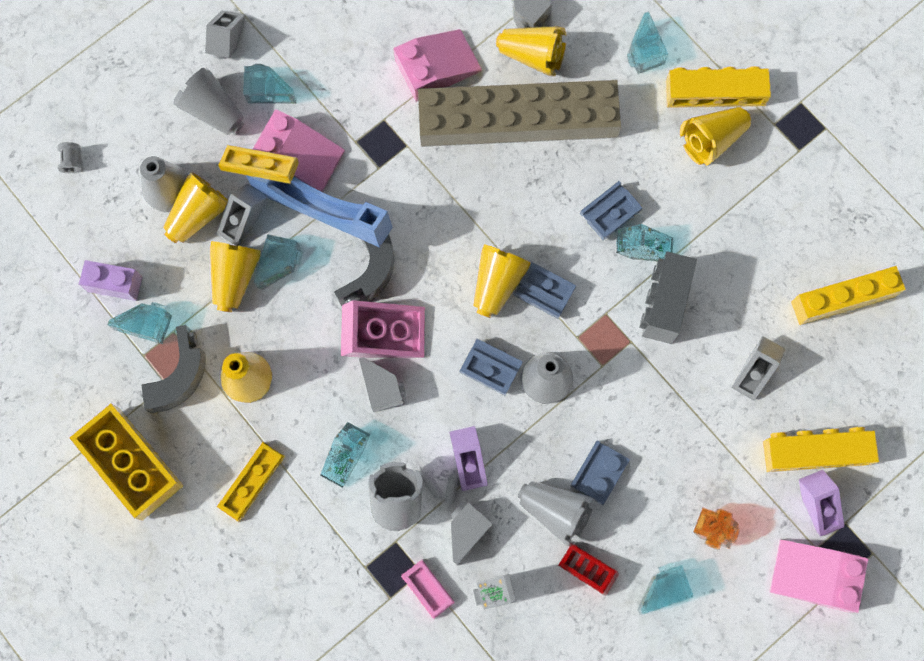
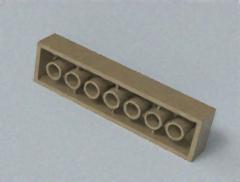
(519, 113)

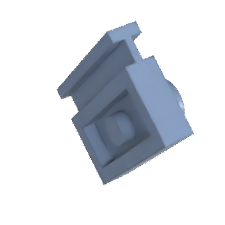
(611, 210)
(544, 290)
(491, 367)
(600, 472)

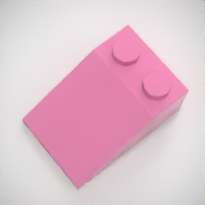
(436, 61)
(293, 138)
(382, 330)
(819, 576)

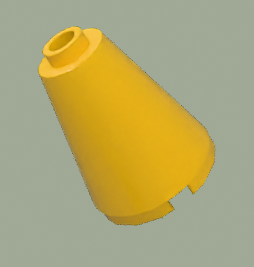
(534, 47)
(713, 133)
(193, 208)
(231, 273)
(497, 279)
(245, 376)

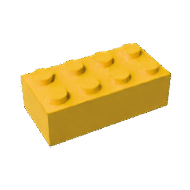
(126, 462)

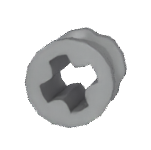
(69, 157)

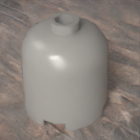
(395, 496)

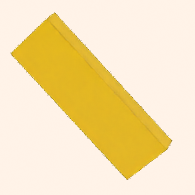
(258, 164)
(250, 481)

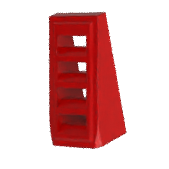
(608, 582)

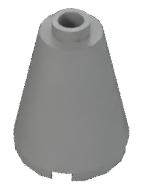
(209, 103)
(161, 182)
(547, 378)
(557, 509)

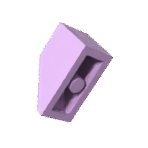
(468, 458)
(822, 502)

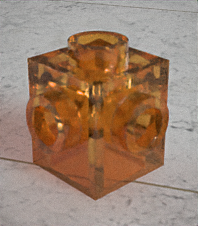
(717, 528)

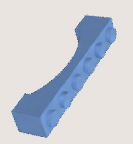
(358, 220)

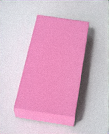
(427, 589)

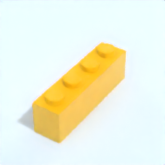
(717, 87)
(848, 295)
(820, 450)

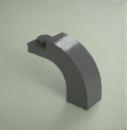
(375, 277)
(183, 381)

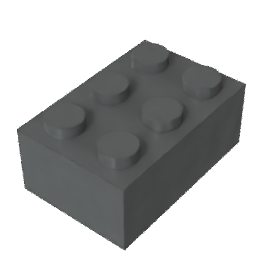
(667, 297)

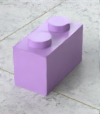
(110, 280)

